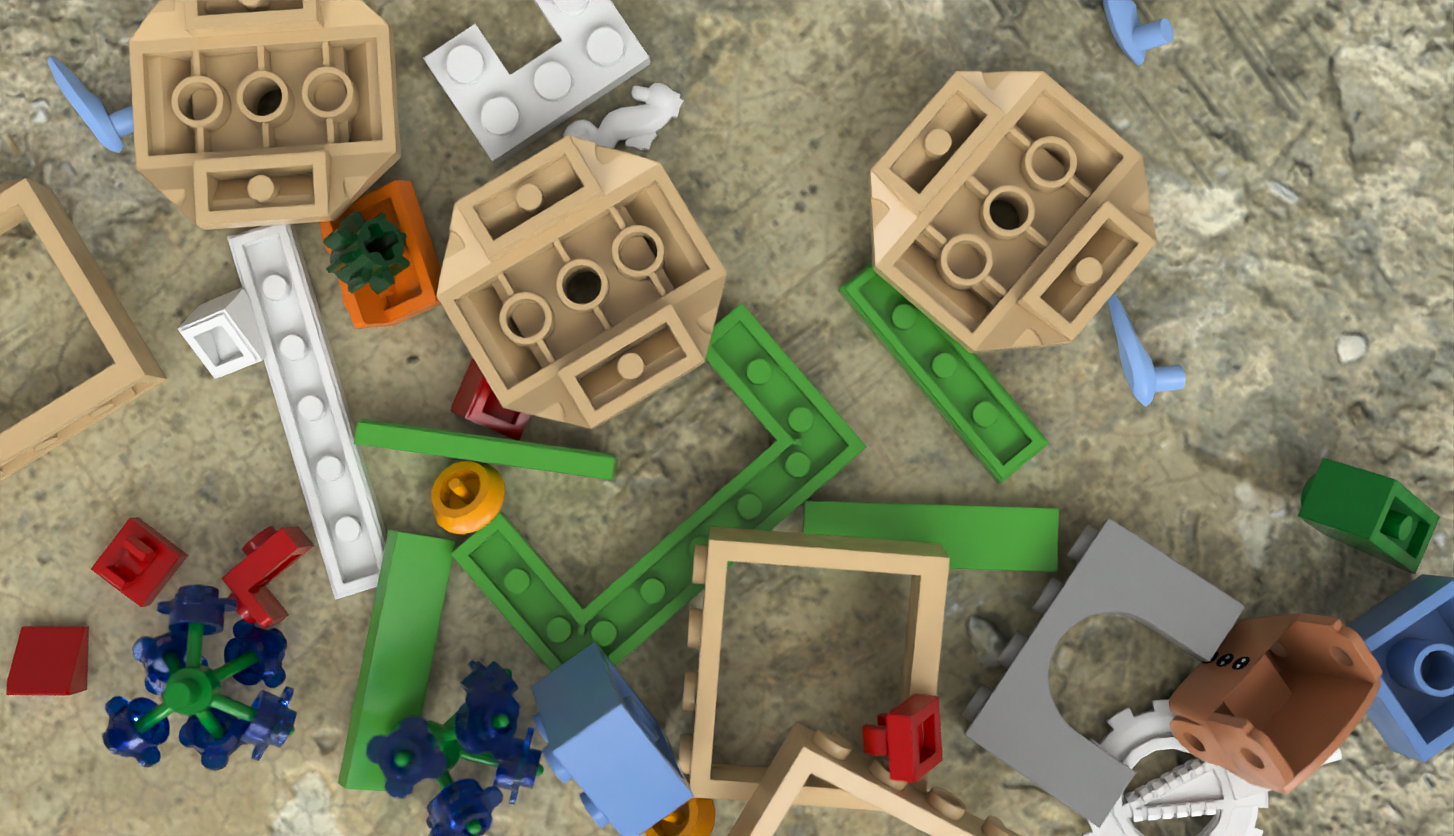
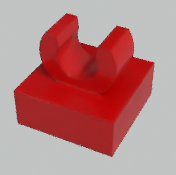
(139, 562)
(908, 736)

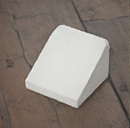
(224, 333)

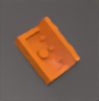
(415, 286)

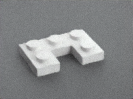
(519, 108)

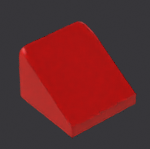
(480, 405)
(49, 661)

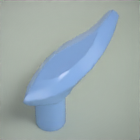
(1130, 34)
(105, 126)
(1136, 363)

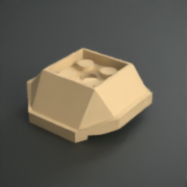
(199, 92)
(1062, 170)
(569, 215)

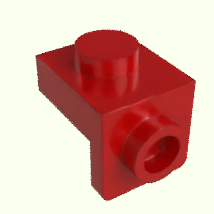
(267, 557)

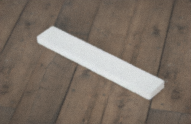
(312, 406)

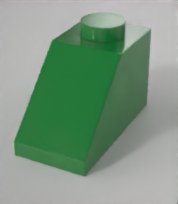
(1368, 513)

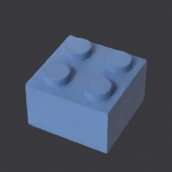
(1415, 649)
(608, 744)

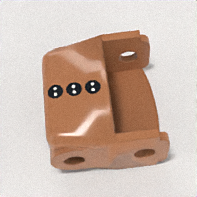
(1276, 698)

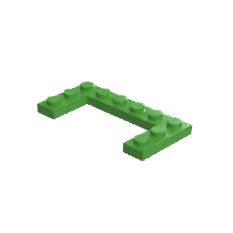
(807, 453)

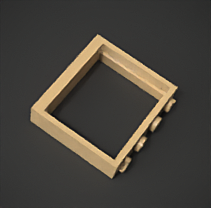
(109, 390)
(929, 571)
(835, 762)

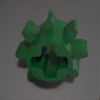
(366, 252)

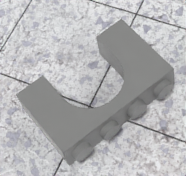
(1111, 576)

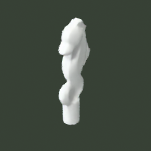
(635, 123)

